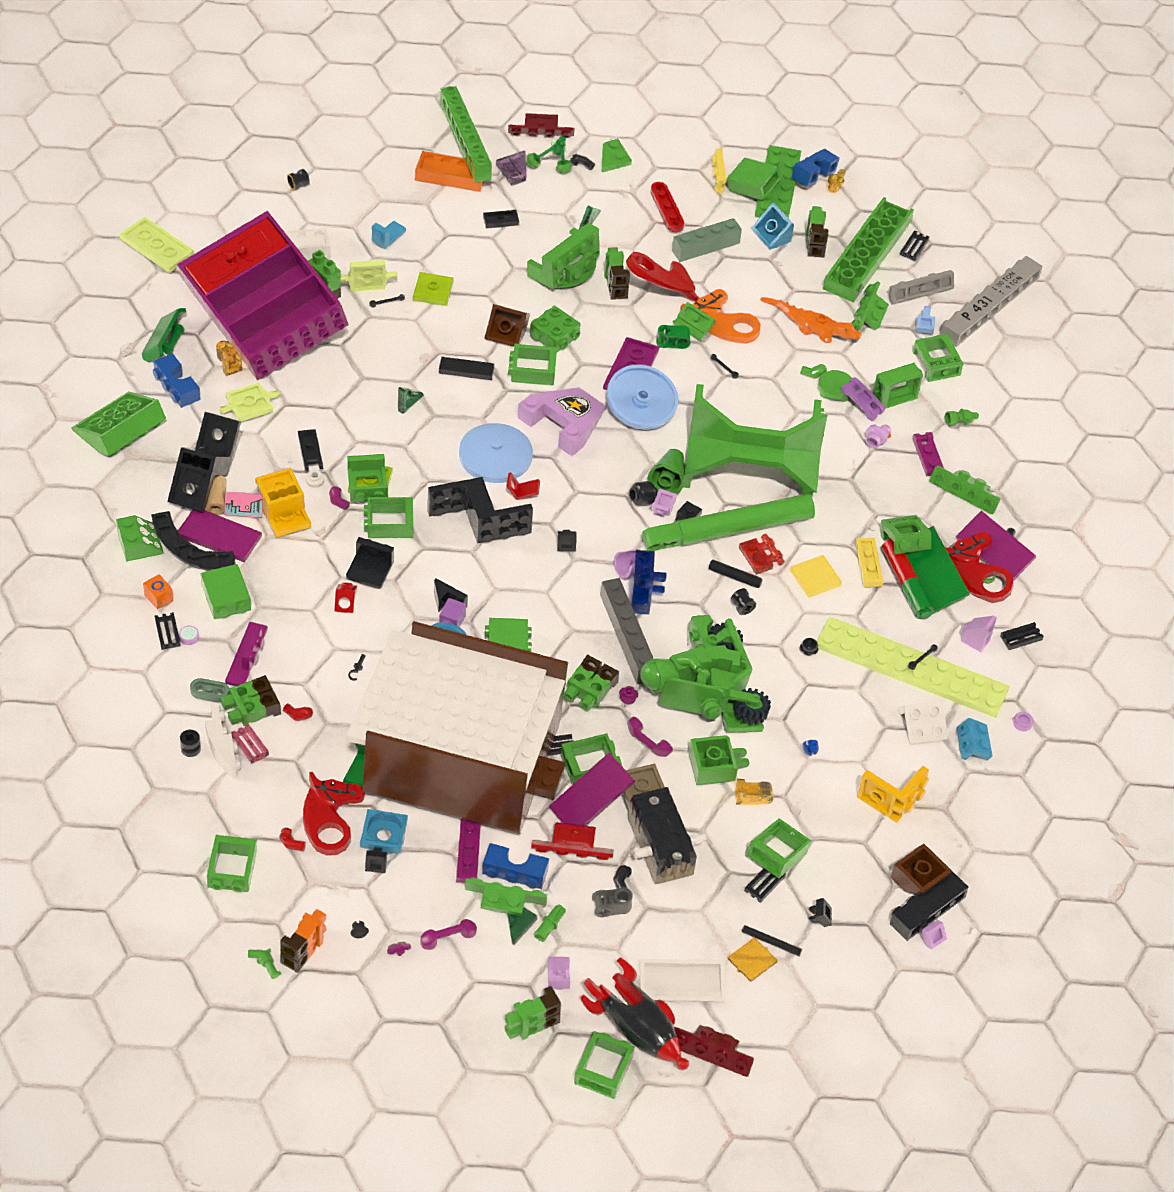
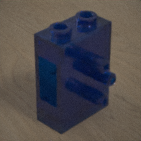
(643, 581)

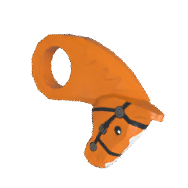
(723, 328)

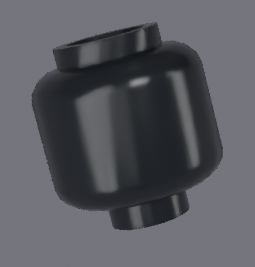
(643, 493)

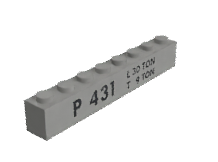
(991, 300)

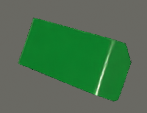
(156, 344)

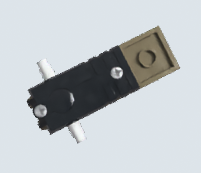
(659, 827)

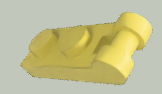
(719, 170)

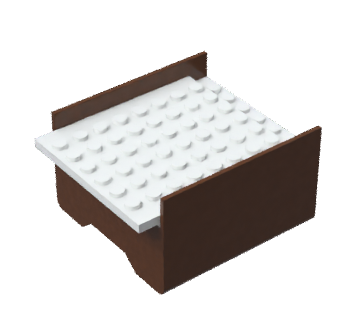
(461, 726)

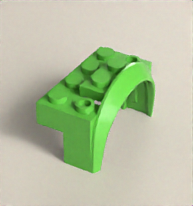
(550, 273)

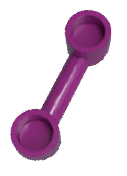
(661, 749)
(466, 928)

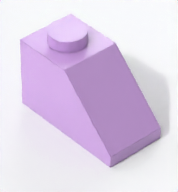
(978, 632)

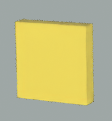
(815, 576)

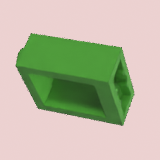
(908, 373)
(533, 375)
(389, 505)
(584, 746)
(232, 846)
(771, 859)
(595, 1081)

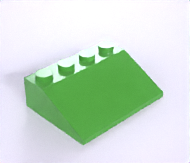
(120, 422)

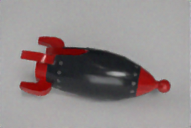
(642, 1021)

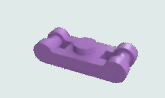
(863, 398)

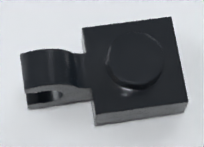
(688, 510)

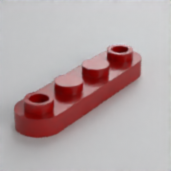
(667, 207)

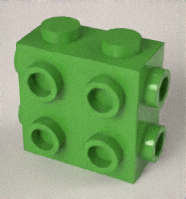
(555, 328)
(509, 632)

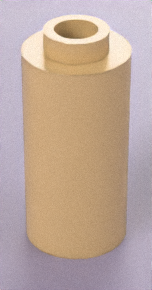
(216, 497)

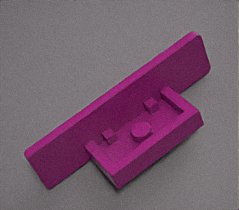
(246, 654)

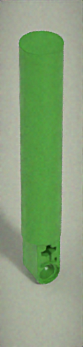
(729, 522)

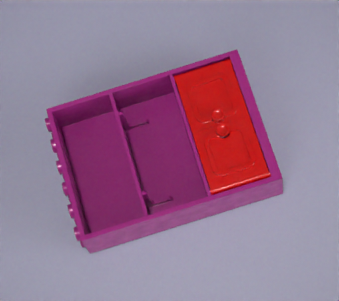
(263, 295)

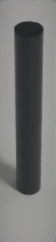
(772, 940)

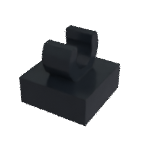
(566, 540)
(376, 860)
(823, 913)

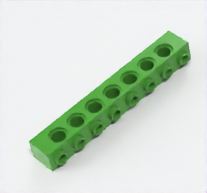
(466, 134)

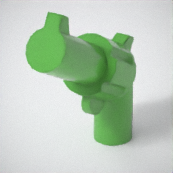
(266, 959)

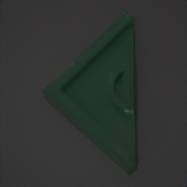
(590, 215)
(407, 398)
(520, 924)

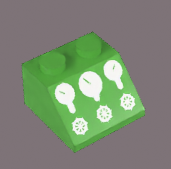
(138, 538)

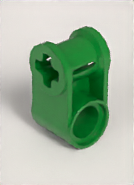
(674, 335)

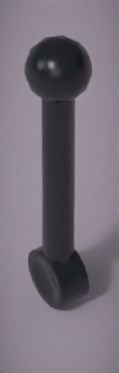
(373, 303)
(735, 374)
(912, 665)

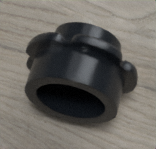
(809, 646)

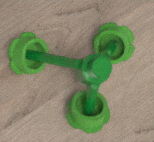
(557, 147)

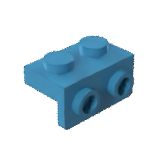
(974, 739)

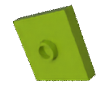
(433, 288)

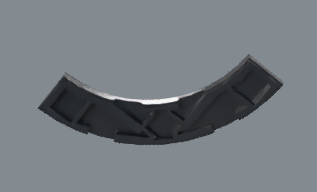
(185, 550)

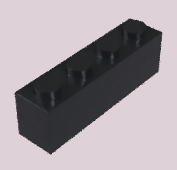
(929, 906)

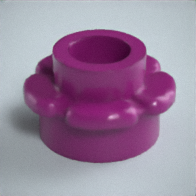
(628, 698)

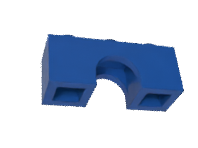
(808, 169)
(182, 391)
(530, 873)

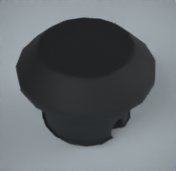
(359, 930)

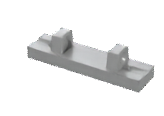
(921, 286)

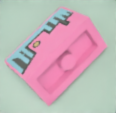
(243, 504)

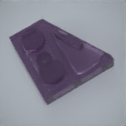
(513, 167)

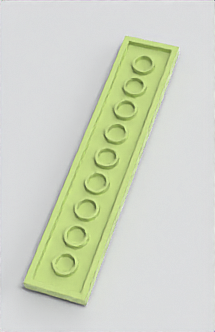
(929, 675)

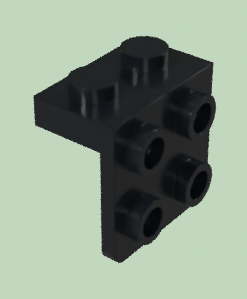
(371, 563)

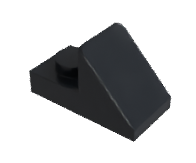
(443, 591)

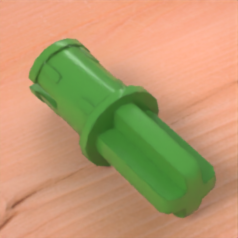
(549, 923)

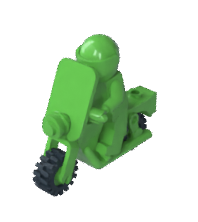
(708, 674)

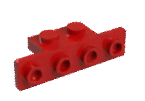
(573, 839)

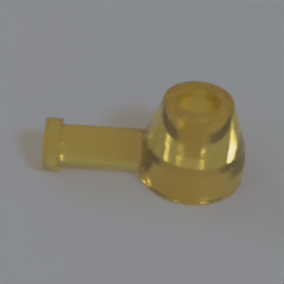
(836, 181)

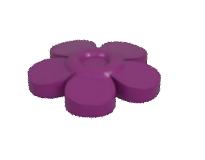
(398, 948)

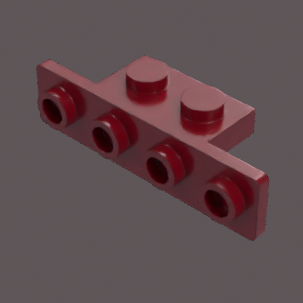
(541, 124)
(715, 1049)

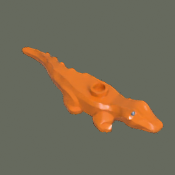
(814, 322)

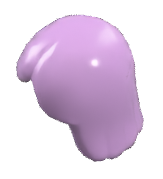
(625, 563)

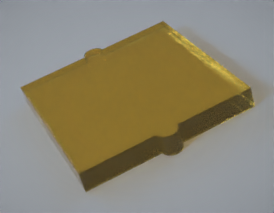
(752, 959)

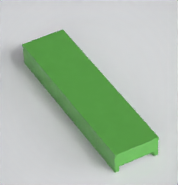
(867, 250)

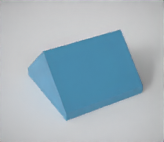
(774, 227)

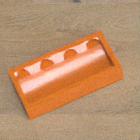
(445, 171)

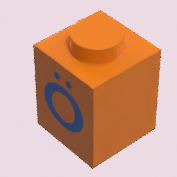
(158, 591)

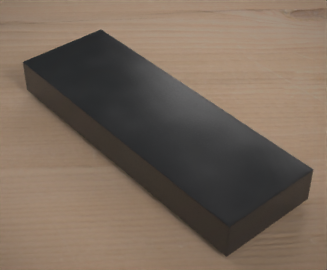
(466, 368)

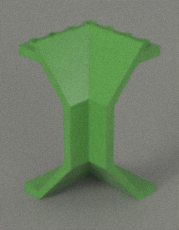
(718, 441)

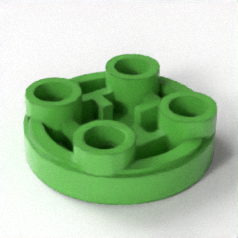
(831, 383)

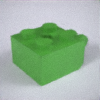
(715, 759)

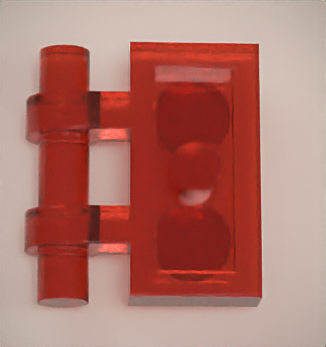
(756, 556)

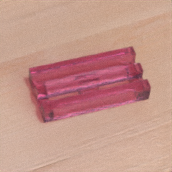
(248, 729)

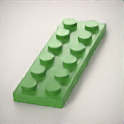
(783, 191)

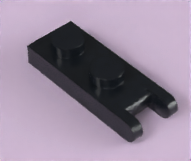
(310, 448)

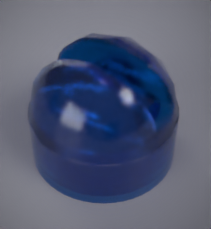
(810, 747)

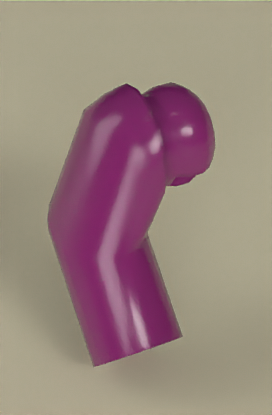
(335, 498)

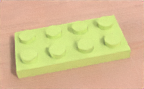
(156, 244)

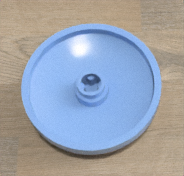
(642, 397)
(495, 451)

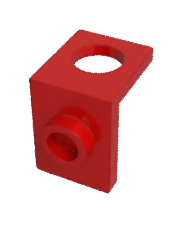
(524, 489)
(345, 590)

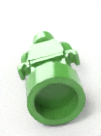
(965, 416)

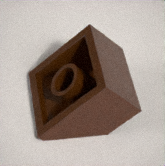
(506, 325)
(919, 870)

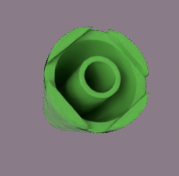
(668, 472)

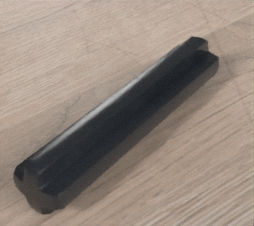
(735, 573)

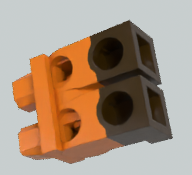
(303, 942)

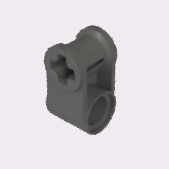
(611, 902)

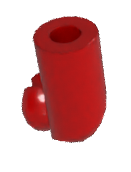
(298, 713)
(289, 841)

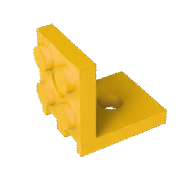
(889, 799)

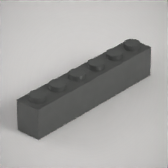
(625, 626)

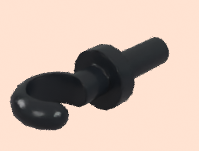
(358, 667)

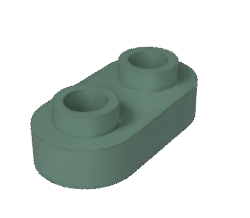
(212, 689)

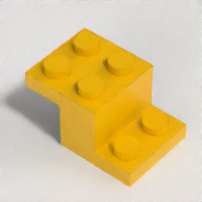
(283, 502)

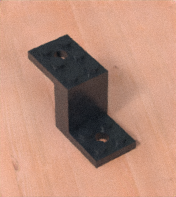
(204, 461)
(475, 500)

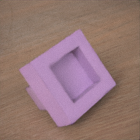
(933, 934)

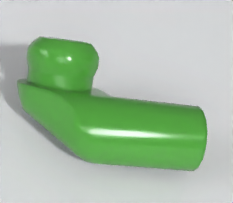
(814, 372)

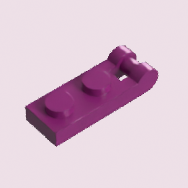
(927, 452)

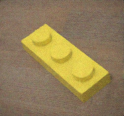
(869, 562)

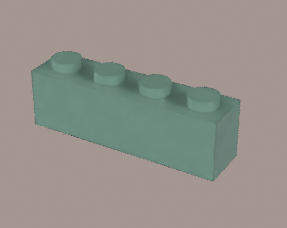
(706, 239)

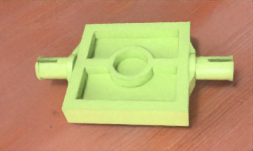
(368, 276)
(249, 402)

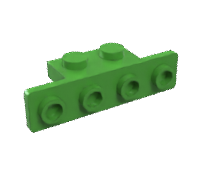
(871, 309)
(966, 487)
(504, 898)

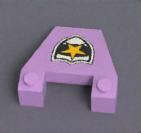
(570, 408)

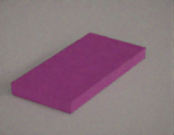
(633, 353)
(219, 534)
(1004, 550)
(592, 792)

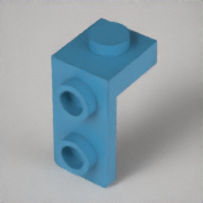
(386, 235)

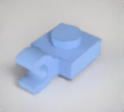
(925, 322)

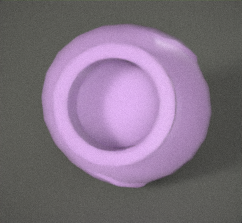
(877, 435)

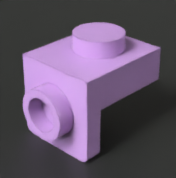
(664, 503)
(559, 972)

